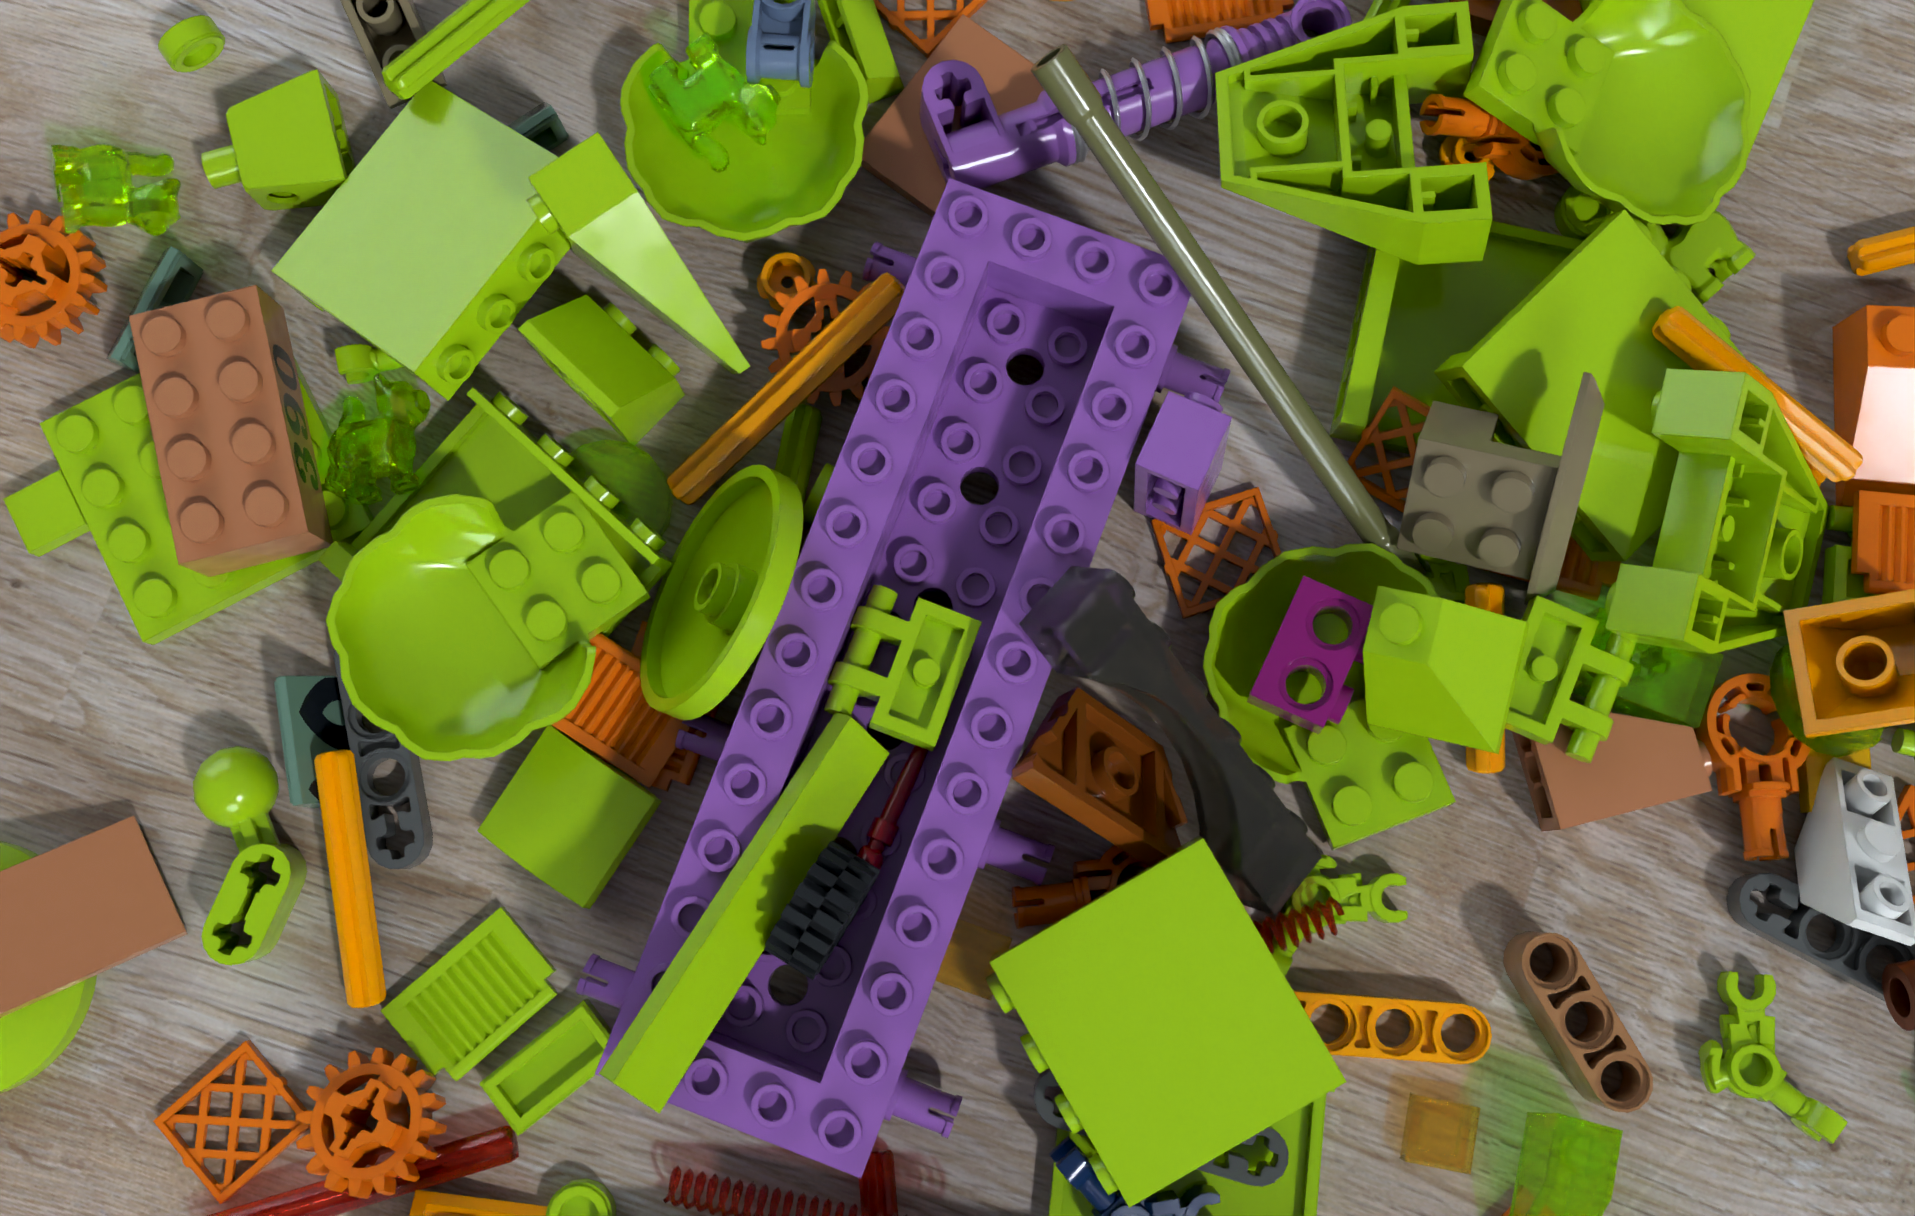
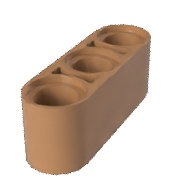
(1604, 1036)

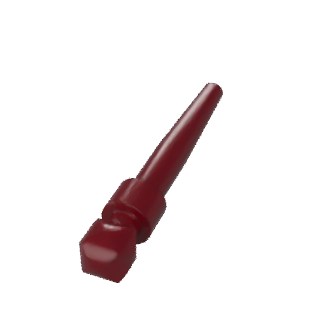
(884, 828)

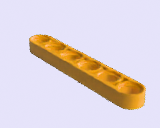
(1425, 1023)

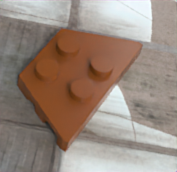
(1104, 776)

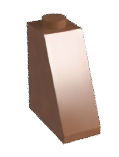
(1634, 769)

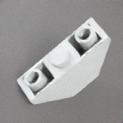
(1855, 855)

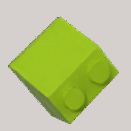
(605, 365)

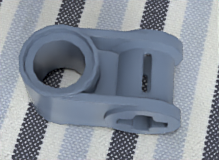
(781, 42)

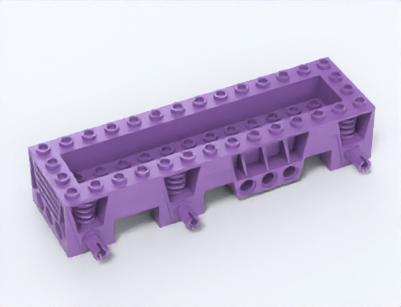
(935, 409)

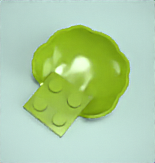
(1623, 101)
(765, 187)
(473, 628)
(1353, 772)

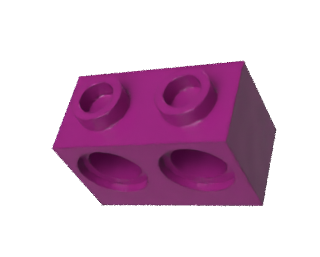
(1300, 650)

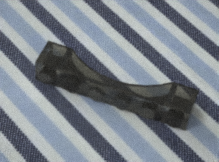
(1099, 633)

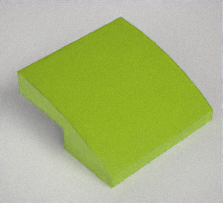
(569, 817)

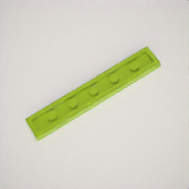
(743, 914)

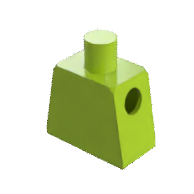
(285, 145)

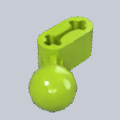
(237, 792)

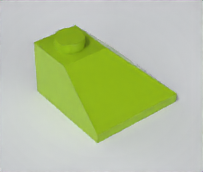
(1441, 668)

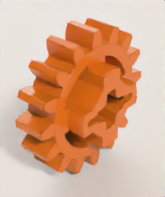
(59, 258)
(794, 340)
(386, 1096)

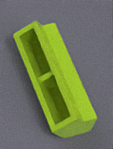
(860, 32)

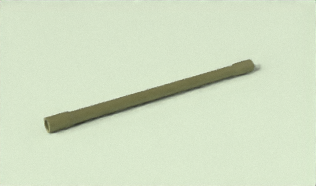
(1083, 108)

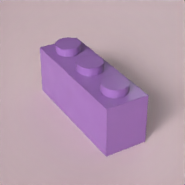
(1181, 460)

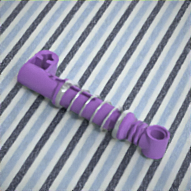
(1145, 95)

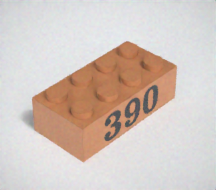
(230, 431)

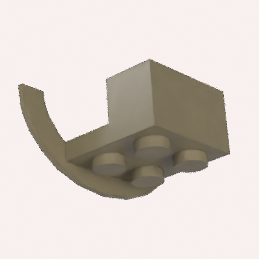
(1497, 500)

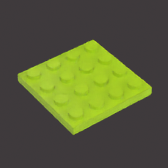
(117, 483)

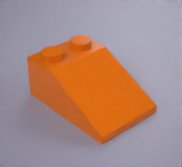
(1876, 398)

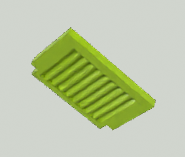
(473, 997)

